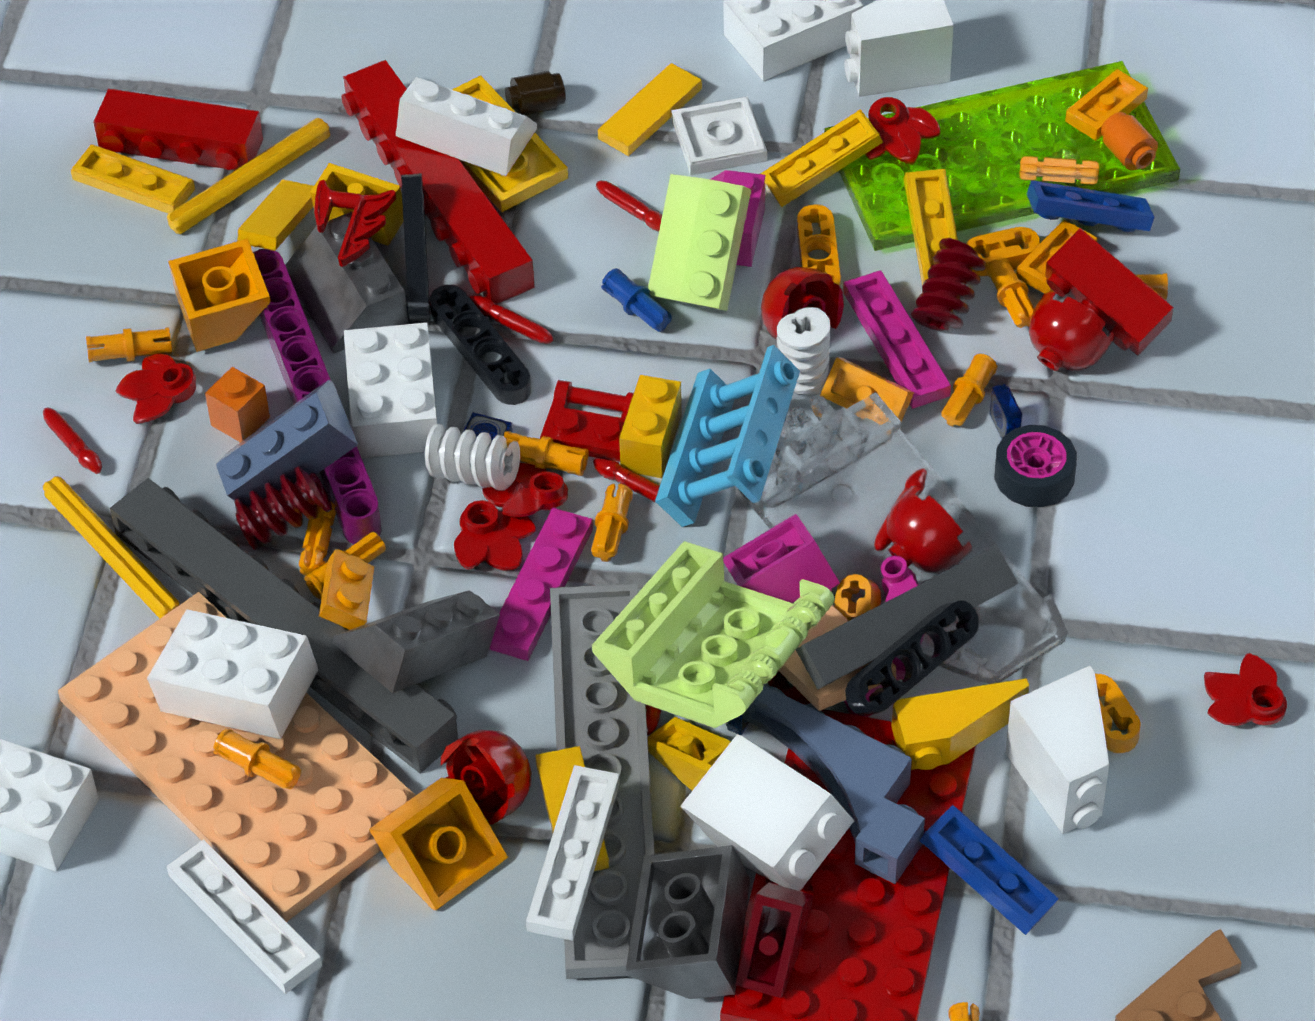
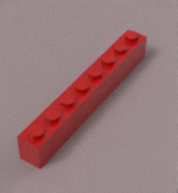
(452, 199)

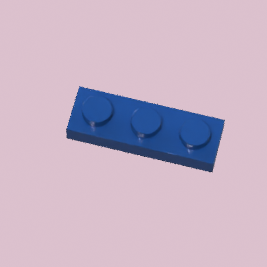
(1090, 206)
(989, 869)

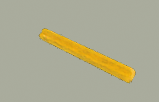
(248, 176)
(110, 546)

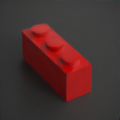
(1110, 290)

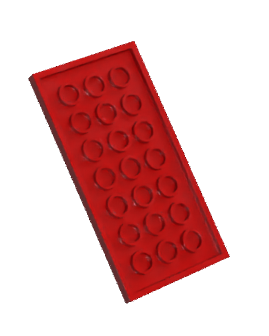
(864, 936)

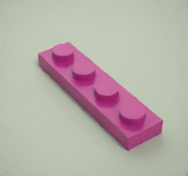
(896, 338)
(546, 567)

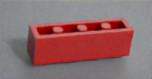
(178, 129)

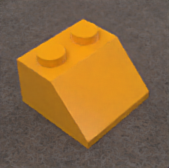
(219, 292)
(439, 842)

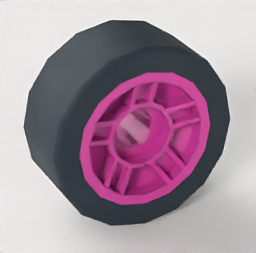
(1035, 465)

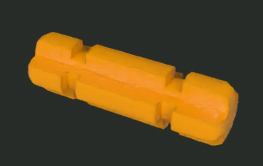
(1059, 170)
(316, 541)

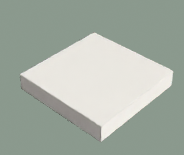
(719, 135)

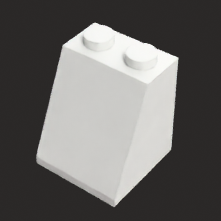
(899, 45)
(1062, 748)
(767, 813)

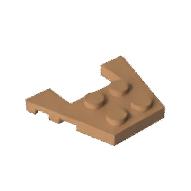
(1179, 991)

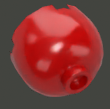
(800, 289)
(1067, 334)
(924, 533)
(492, 769)

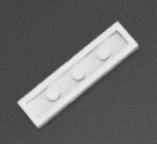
(573, 853)
(244, 916)

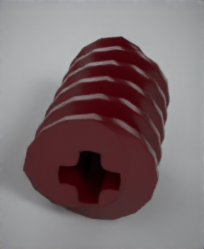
(948, 286)
(281, 507)

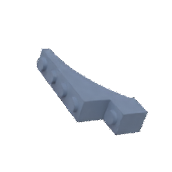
(858, 773)

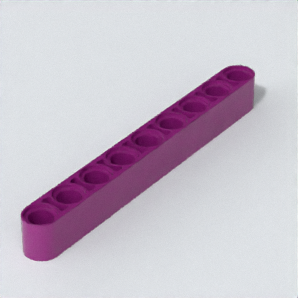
(303, 372)

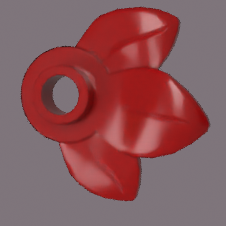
(901, 132)
(157, 386)
(529, 493)
(490, 542)
(1240, 695)

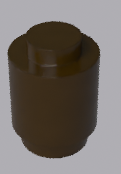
(535, 92)

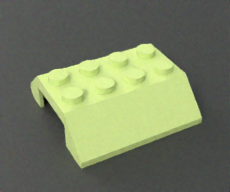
(702, 641)

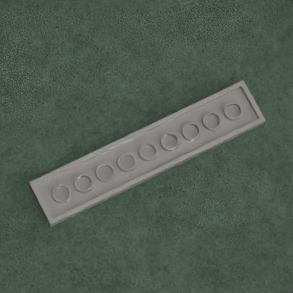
(612, 736)

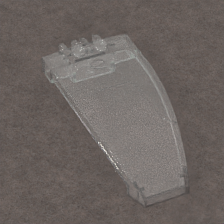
(842, 486)

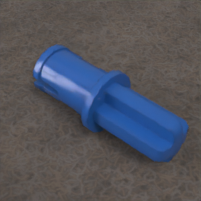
(636, 299)

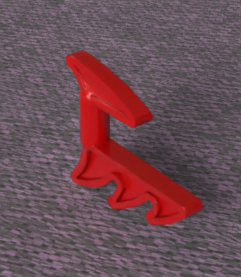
(363, 222)

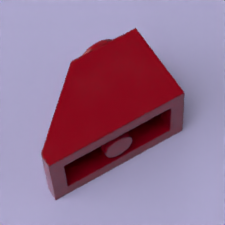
(774, 939)

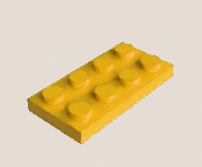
(532, 172)

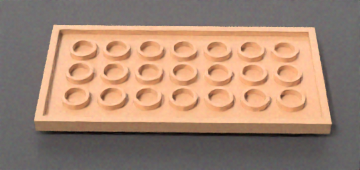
(275, 837)

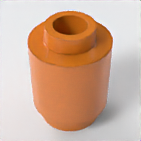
(1129, 141)

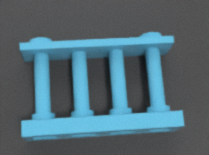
(702, 429)

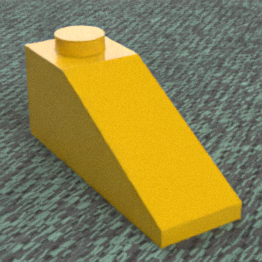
(949, 723)
(686, 750)

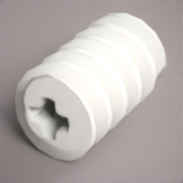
(805, 342)
(471, 458)

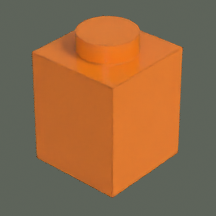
(237, 404)

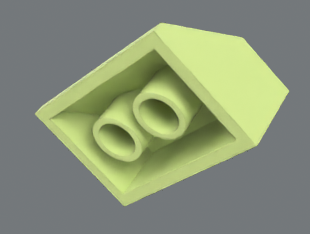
(699, 241)

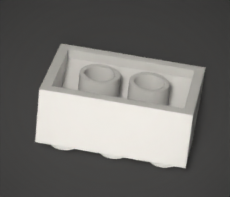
(462, 126)

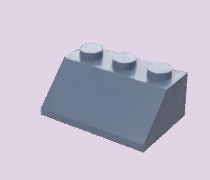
(305, 435)

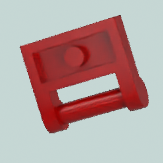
(586, 429)

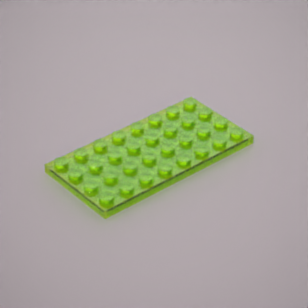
(982, 154)

